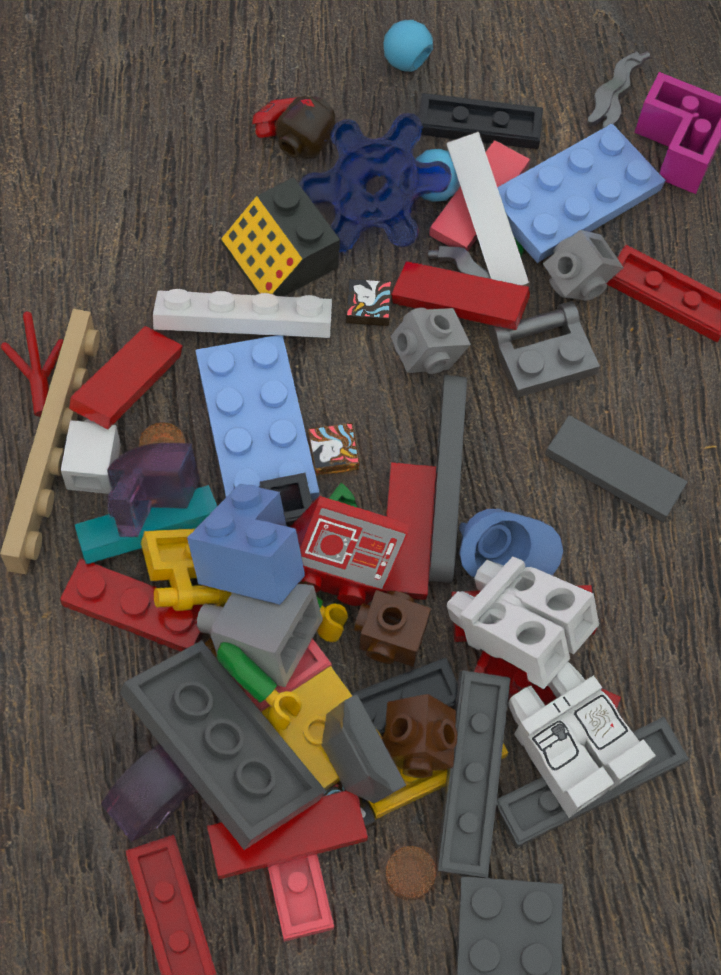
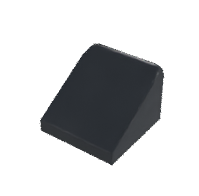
(293, 493)

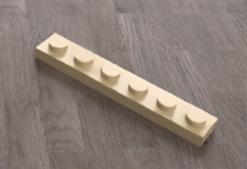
(46, 456)

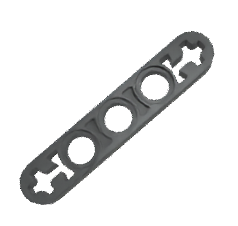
(447, 479)

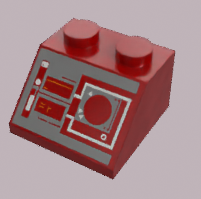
(348, 549)

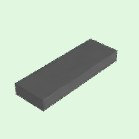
(616, 468)

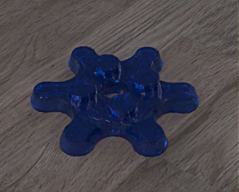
(367, 158)

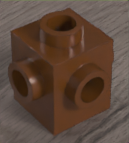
(392, 627)
(420, 735)

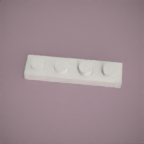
(242, 313)

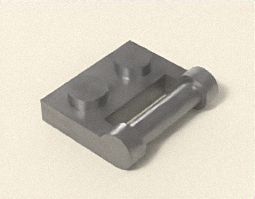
(548, 361)

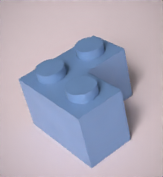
(248, 546)

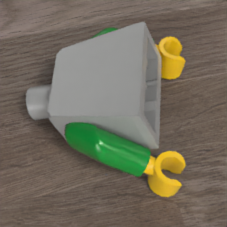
(266, 641)

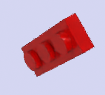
(129, 606)

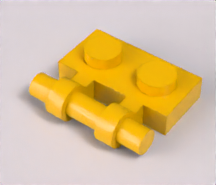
(170, 559)

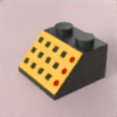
(282, 241)

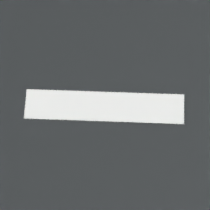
(487, 210)

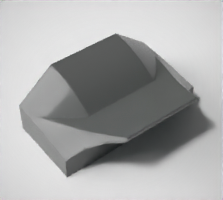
(359, 752)

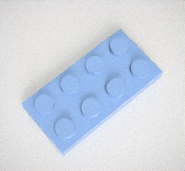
(577, 191)
(254, 413)

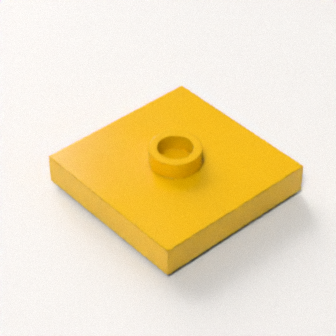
(306, 730)

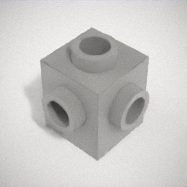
(582, 266)
(430, 340)

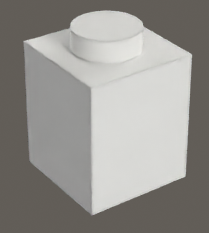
(88, 455)

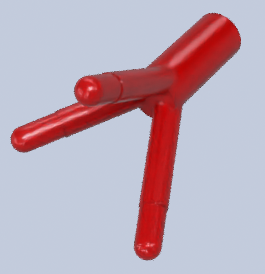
(37, 376)

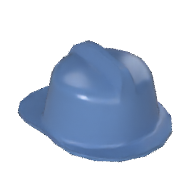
(504, 535)

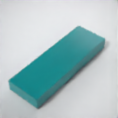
(101, 538)

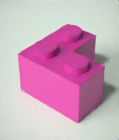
(687, 123)

